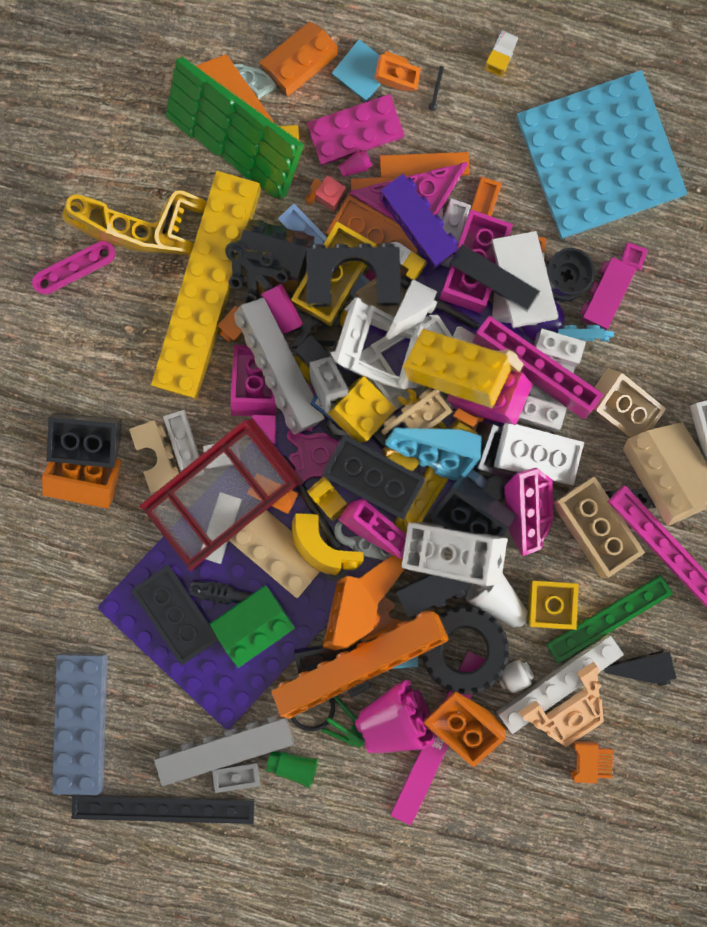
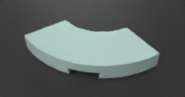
(257, 80)

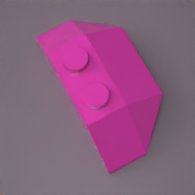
(531, 499)

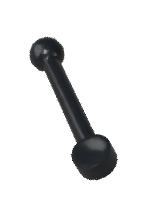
(433, 106)

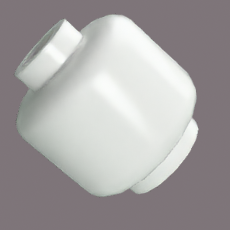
(516, 676)

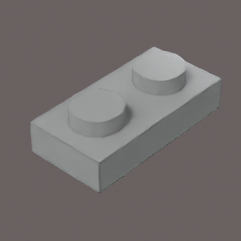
(236, 777)

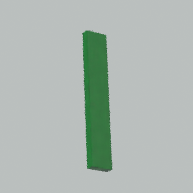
(609, 618)

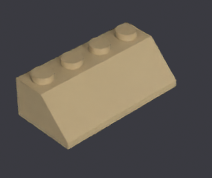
(598, 528)
(273, 549)

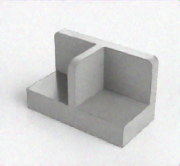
(327, 381)

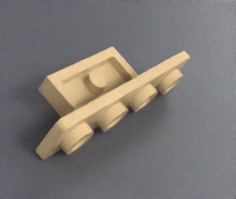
(423, 415)

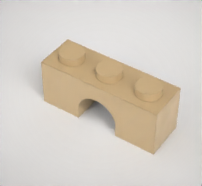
(152, 436)

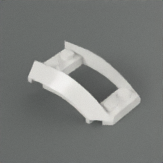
(353, 339)
(374, 358)

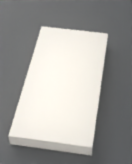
(524, 259)
(530, 448)

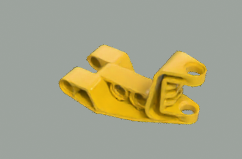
(97, 222)

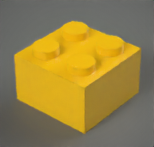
(361, 410)
(552, 604)

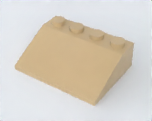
(670, 470)

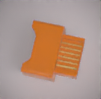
(591, 762)

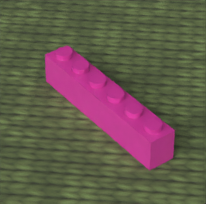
(540, 368)

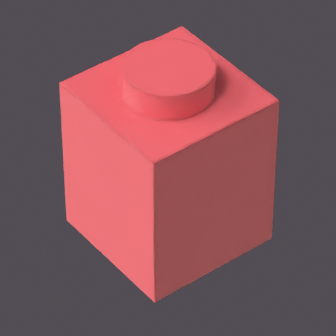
(330, 193)

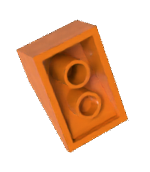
(466, 728)

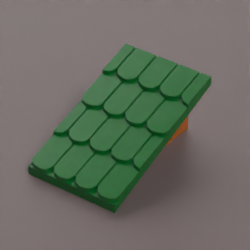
(230, 121)

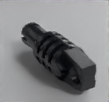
(217, 592)

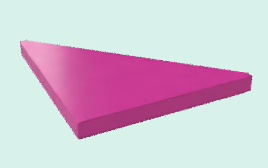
(434, 185)

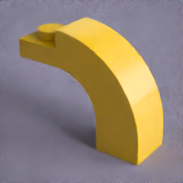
(316, 552)

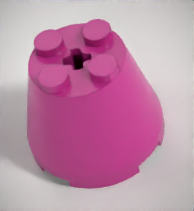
(396, 721)

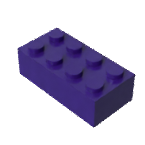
(418, 222)

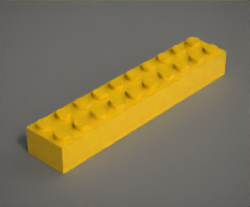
(205, 287)

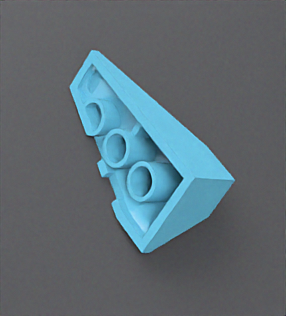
(444, 450)

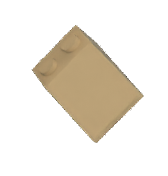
(626, 404)

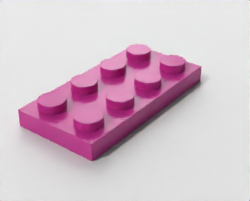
(355, 129)

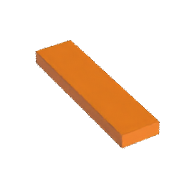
(420, 163)

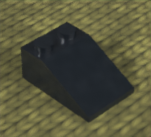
(490, 442)

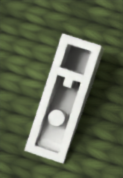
(413, 308)

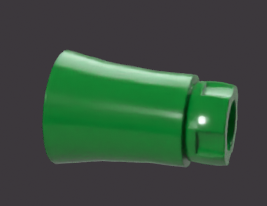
(293, 767)

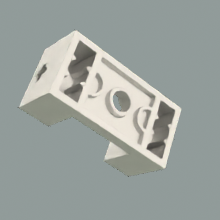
(540, 408)
(474, 558)

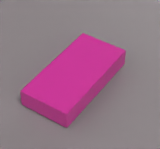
(282, 309)

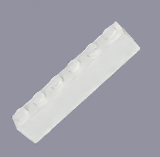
(560, 681)

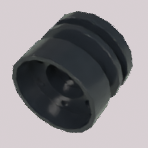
(578, 271)

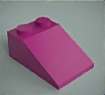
(248, 388)

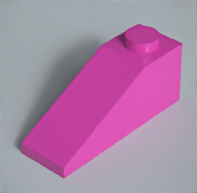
(374, 527)

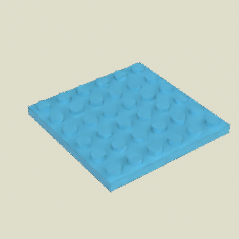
(601, 154)

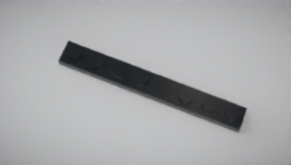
(163, 809)

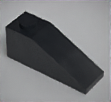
(650, 668)

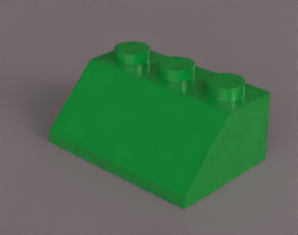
(252, 626)

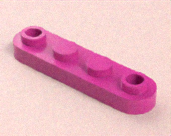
(73, 267)

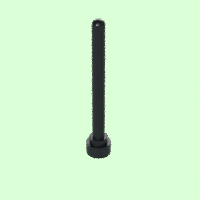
(448, 309)
(331, 540)

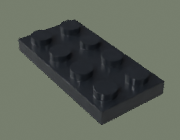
(175, 614)

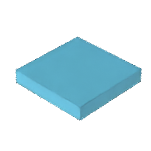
(358, 71)

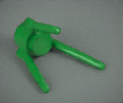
(353, 736)

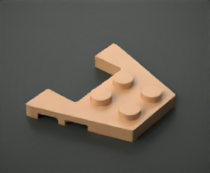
(573, 717)

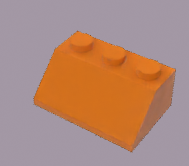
(300, 57)
(81, 483)

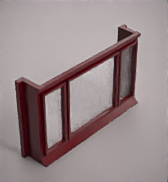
(221, 493)

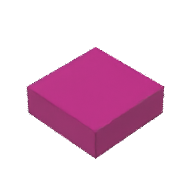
(634, 255)

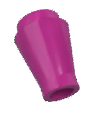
(355, 164)

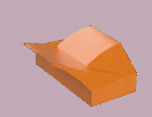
(397, 72)

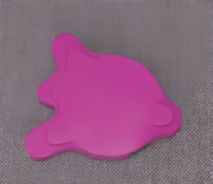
(312, 454)

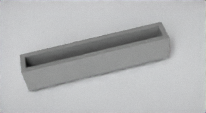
(278, 365)
(223, 750)

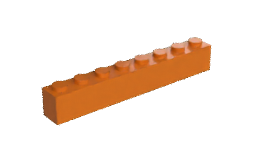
(360, 664)

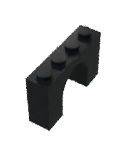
(382, 260)

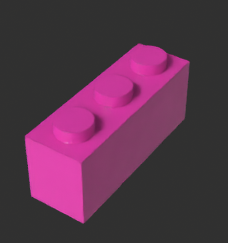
(607, 293)

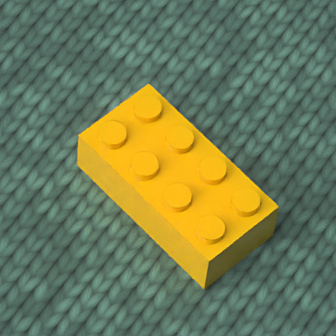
(342, 281)
(457, 367)

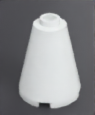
(499, 601)

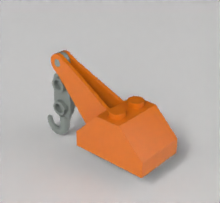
(356, 599)

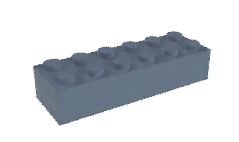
(80, 723)

